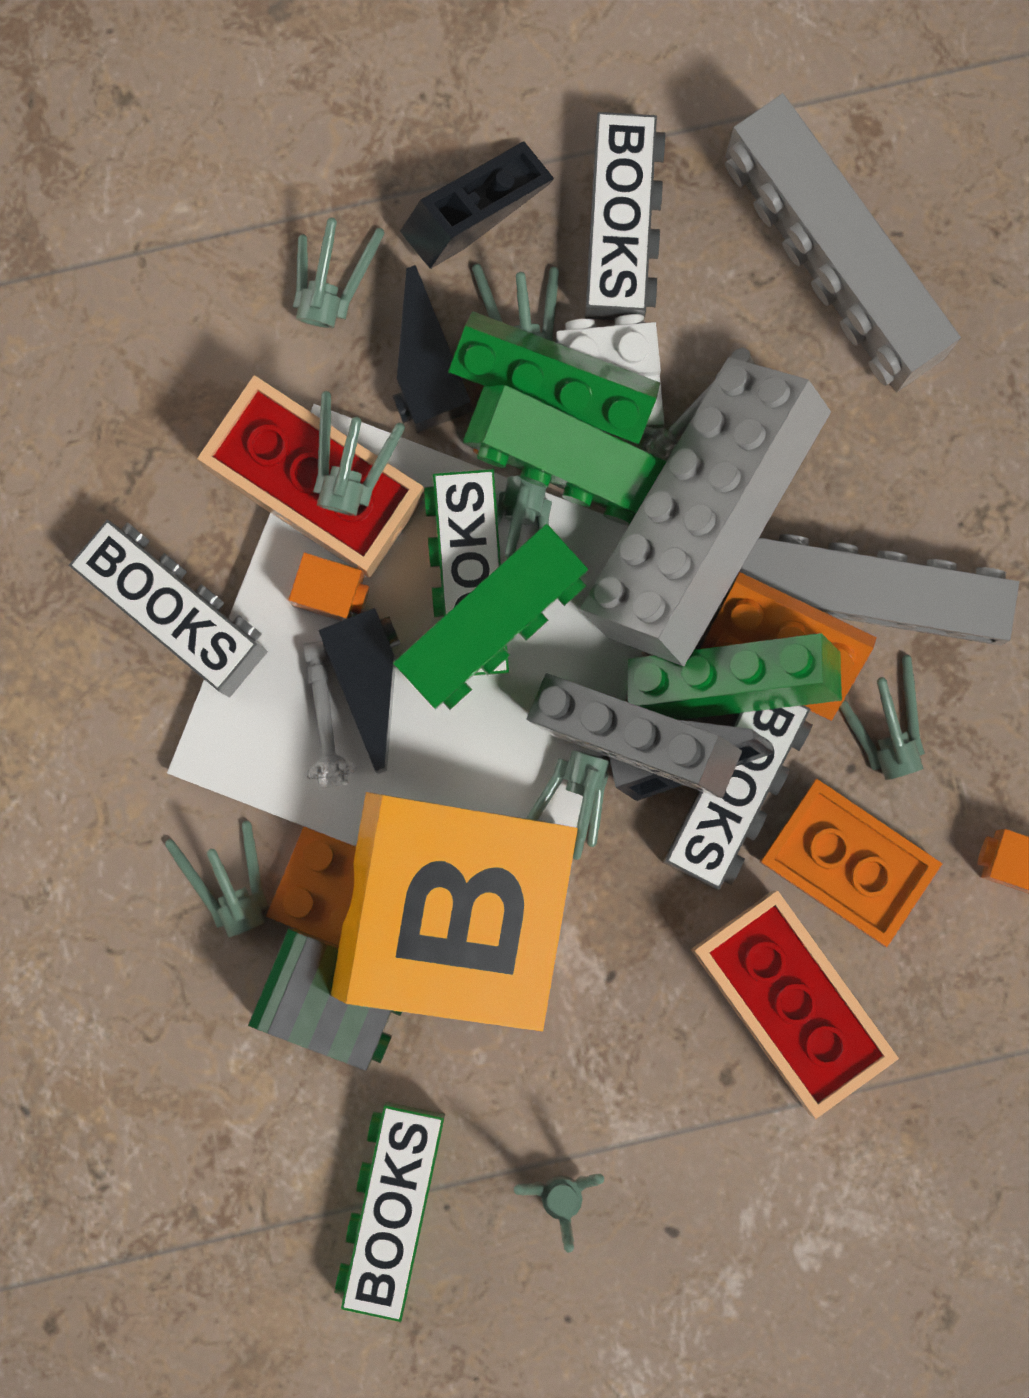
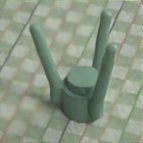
(523, 301)
(319, 302)
(342, 488)
(522, 504)
(897, 753)
(586, 777)
(238, 909)
(561, 1200)

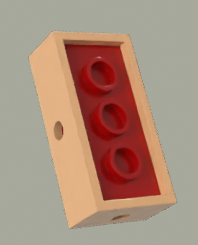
(271, 456)
(794, 1004)

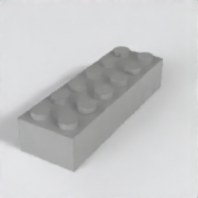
(838, 244)
(706, 510)

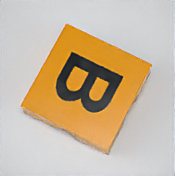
(454, 913)

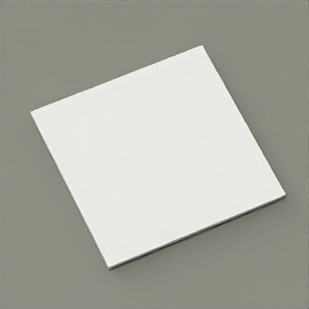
(463, 757)

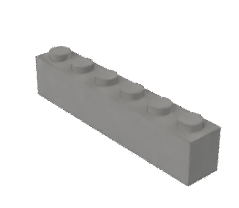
(888, 588)

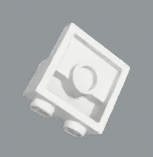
(627, 345)

